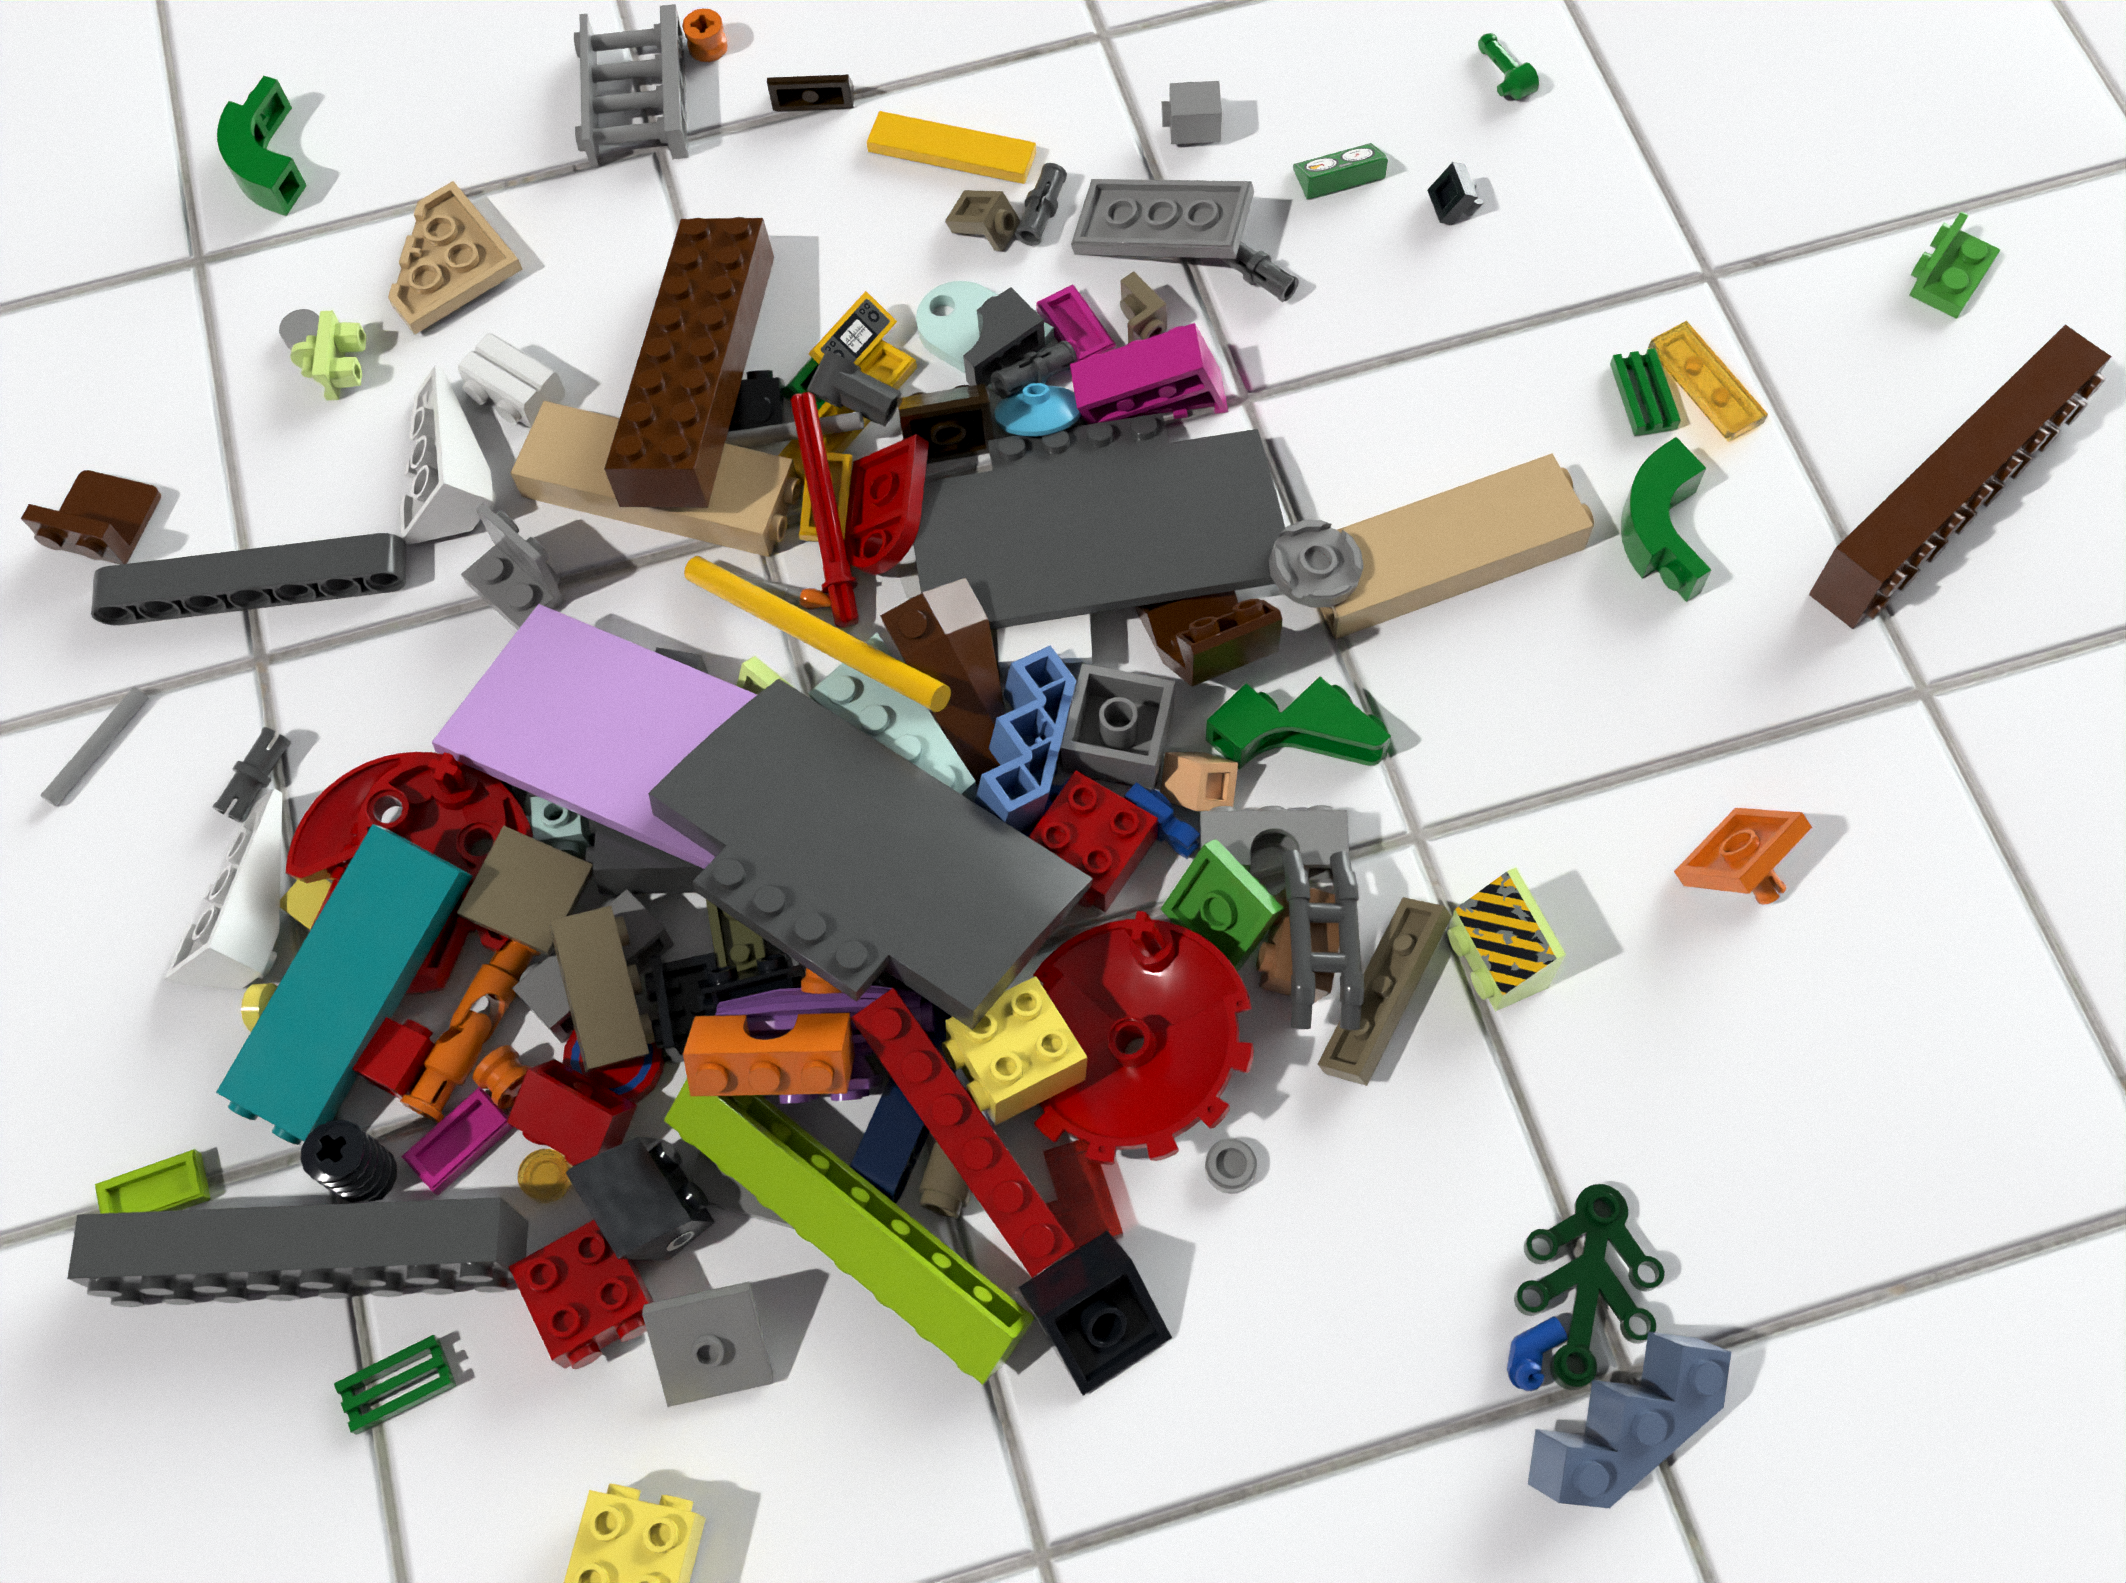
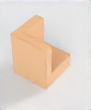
(1198, 780)

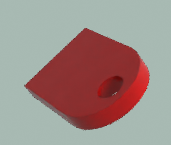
(885, 505)

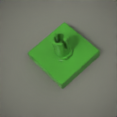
(1223, 903)

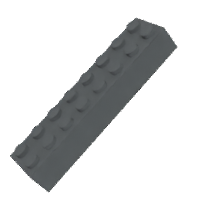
(298, 1250)

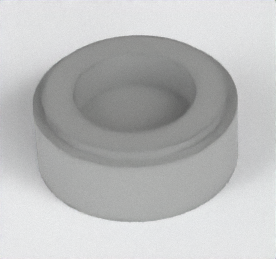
(297, 326)
(1230, 1166)

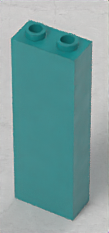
(343, 984)

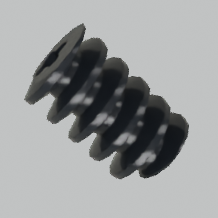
(349, 1162)

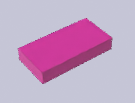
(1075, 323)
(457, 1141)

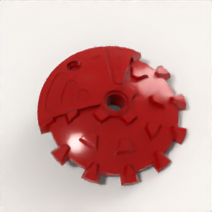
(1155, 986)

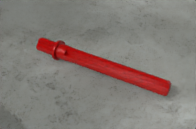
(836, 568)

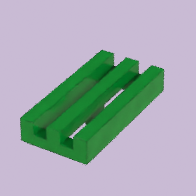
(1661, 388)
(352, 1403)

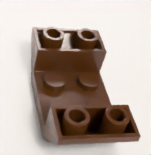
(1211, 633)

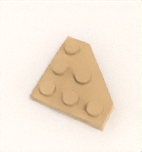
(448, 259)

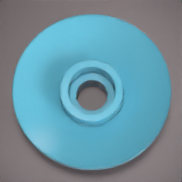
(1037, 410)

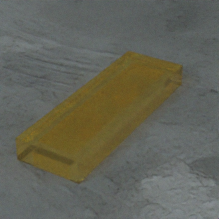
(1708, 381)

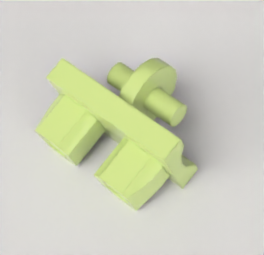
(324, 355)

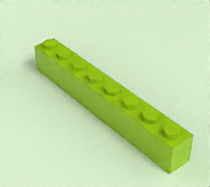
(856, 1227)

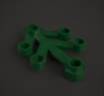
(1592, 1276)

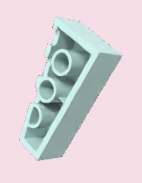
(894, 722)

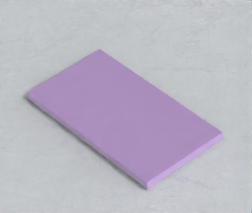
(589, 724)

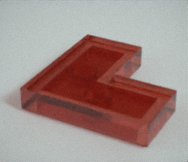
(1082, 1194)

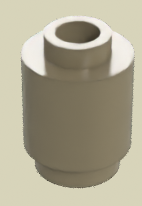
(943, 1186)

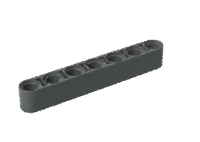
(249, 579)

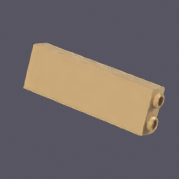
(566, 465)
(1462, 542)

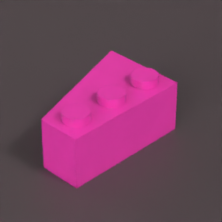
(1150, 378)

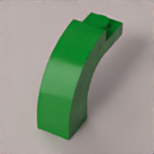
(243, 140)
(1646, 526)

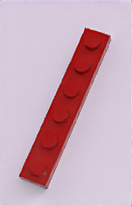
(963, 1132)

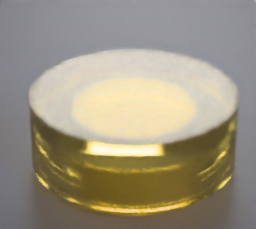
(544, 1176)

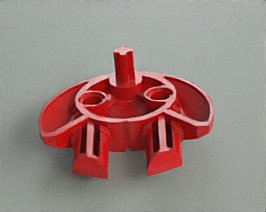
(443, 812)

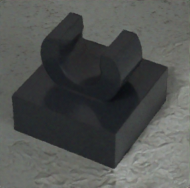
(1454, 194)

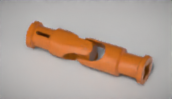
(460, 1046)

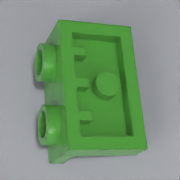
(1953, 270)

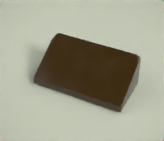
(811, 92)

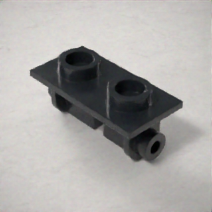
(727, 983)

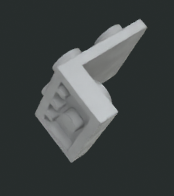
(513, 572)

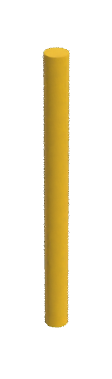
(819, 634)

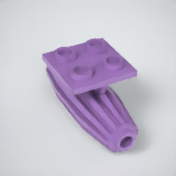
(776, 1012)

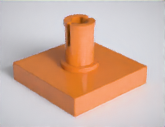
(1744, 853)

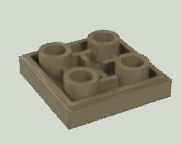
(525, 888)

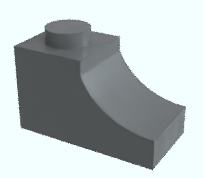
(1006, 333)

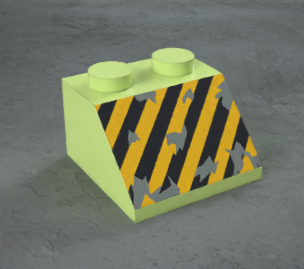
(1505, 941)

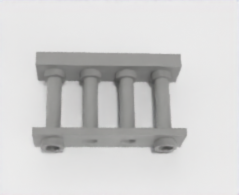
(669, 96)

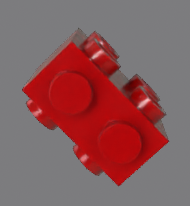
(1097, 836)
(581, 1296)

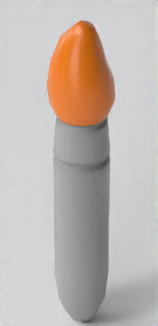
(808, 598)

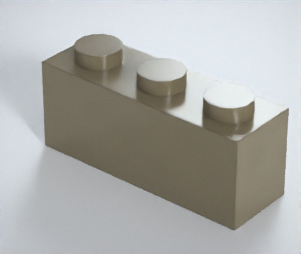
(601, 988)

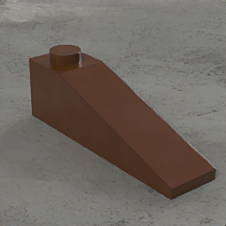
(952, 642)

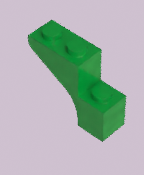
(1316, 721)

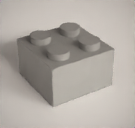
(1118, 726)

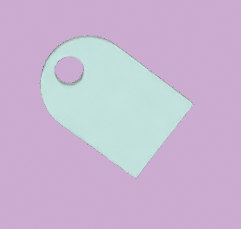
(956, 333)

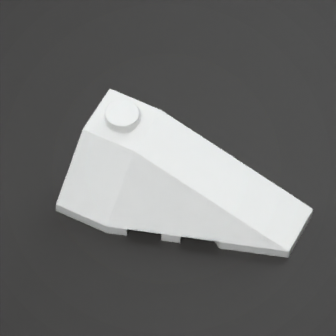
(444, 467)
(242, 924)

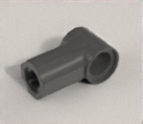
(845, 385)

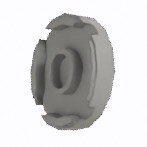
(1315, 564)

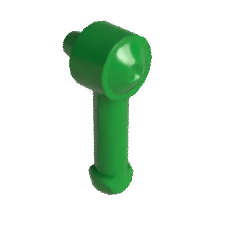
(1518, 79)

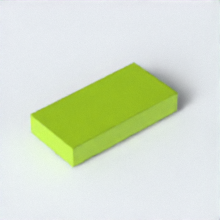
(161, 1186)

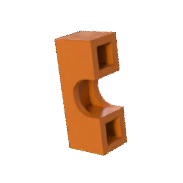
(807, 1060)

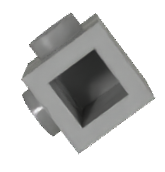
(1193, 112)

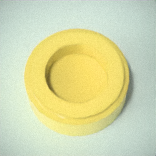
(255, 1001)

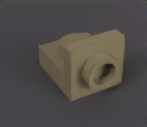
(984, 214)
(1142, 308)

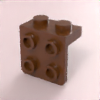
(98, 517)

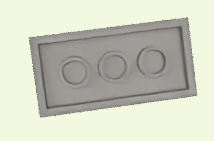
(1163, 218)

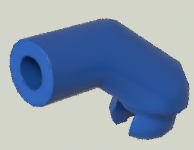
(1527, 1353)

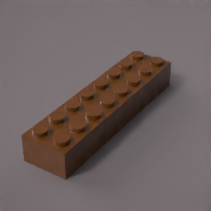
(691, 364)
(1960, 478)

